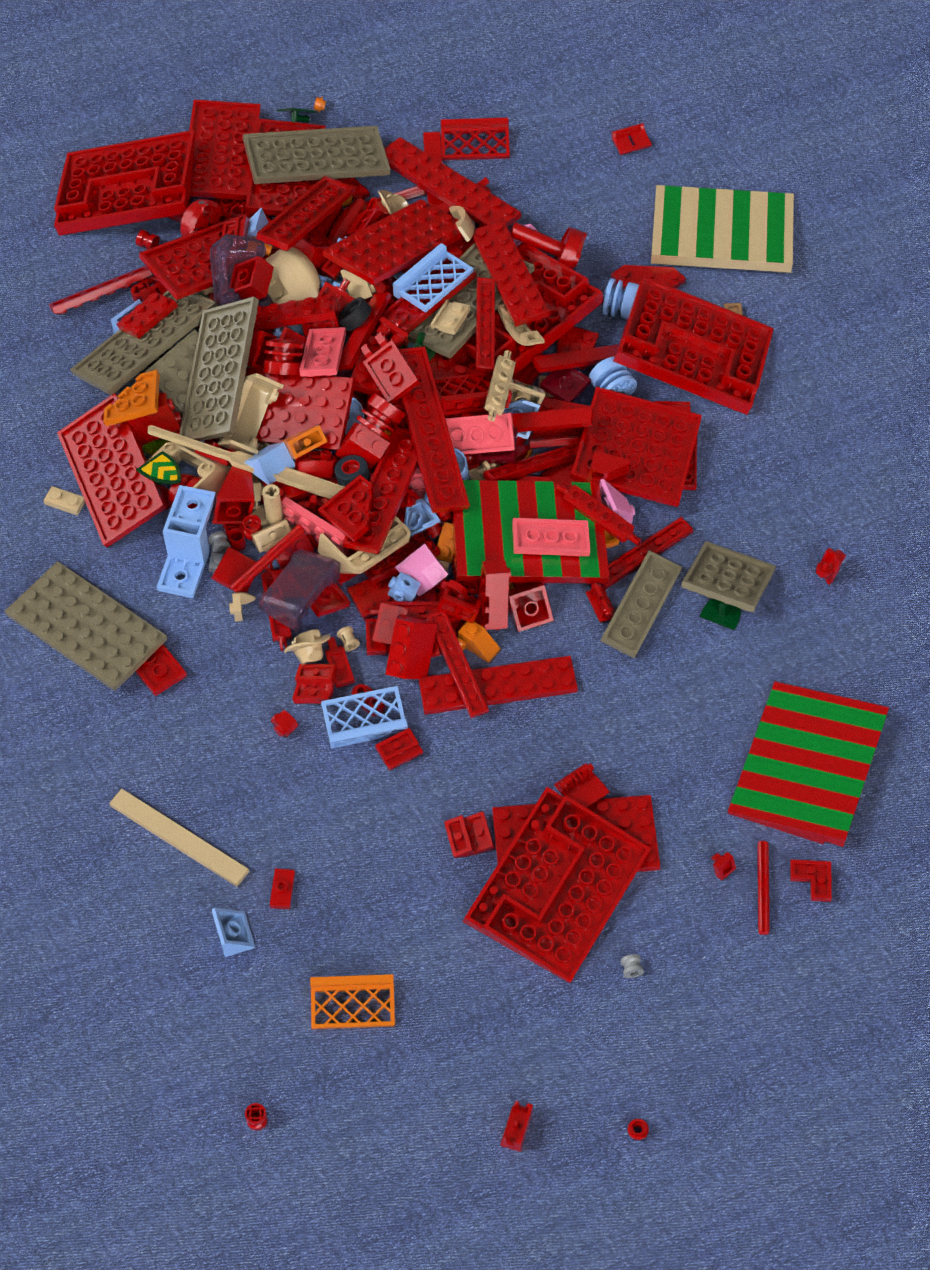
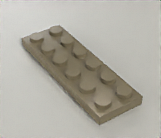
(641, 604)

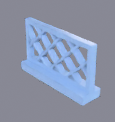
(422, 271)
(369, 732)

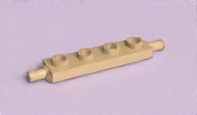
(499, 385)

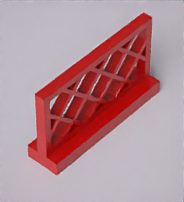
(475, 127)
(467, 401)

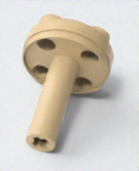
(271, 509)

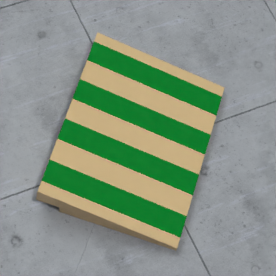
(723, 228)

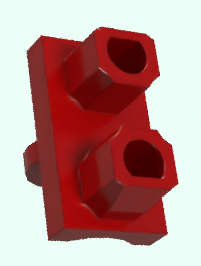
(395, 329)
(830, 565)

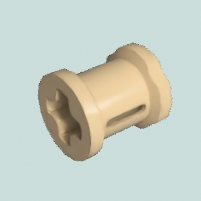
(348, 639)

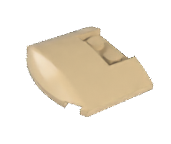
(292, 276)

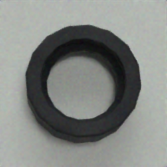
(354, 314)

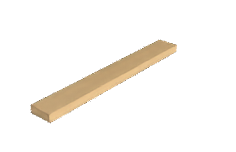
(179, 837)

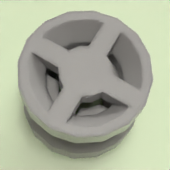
(219, 542)
(632, 966)

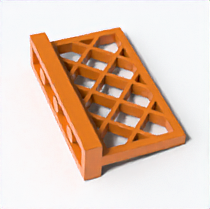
(352, 983)

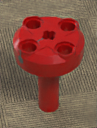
(200, 215)
(565, 251)

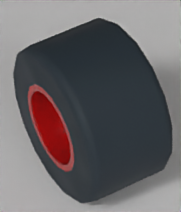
(351, 467)

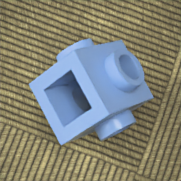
(403, 587)

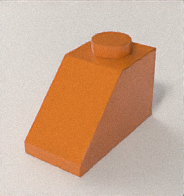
(305, 441)
(479, 641)

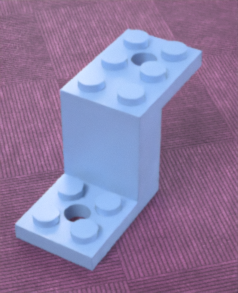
(186, 541)

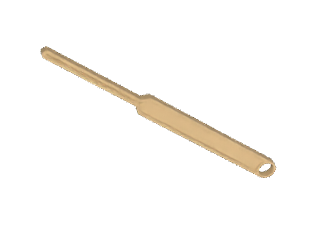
(237, 459)

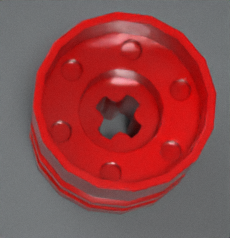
(283, 357)
(381, 416)

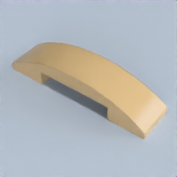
(465, 223)
(521, 333)

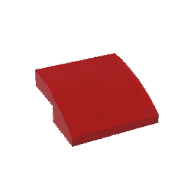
(314, 683)
(469, 835)

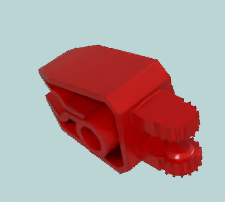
(317, 463)

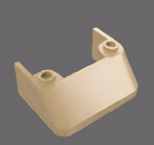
(255, 397)
(211, 472)
(361, 561)

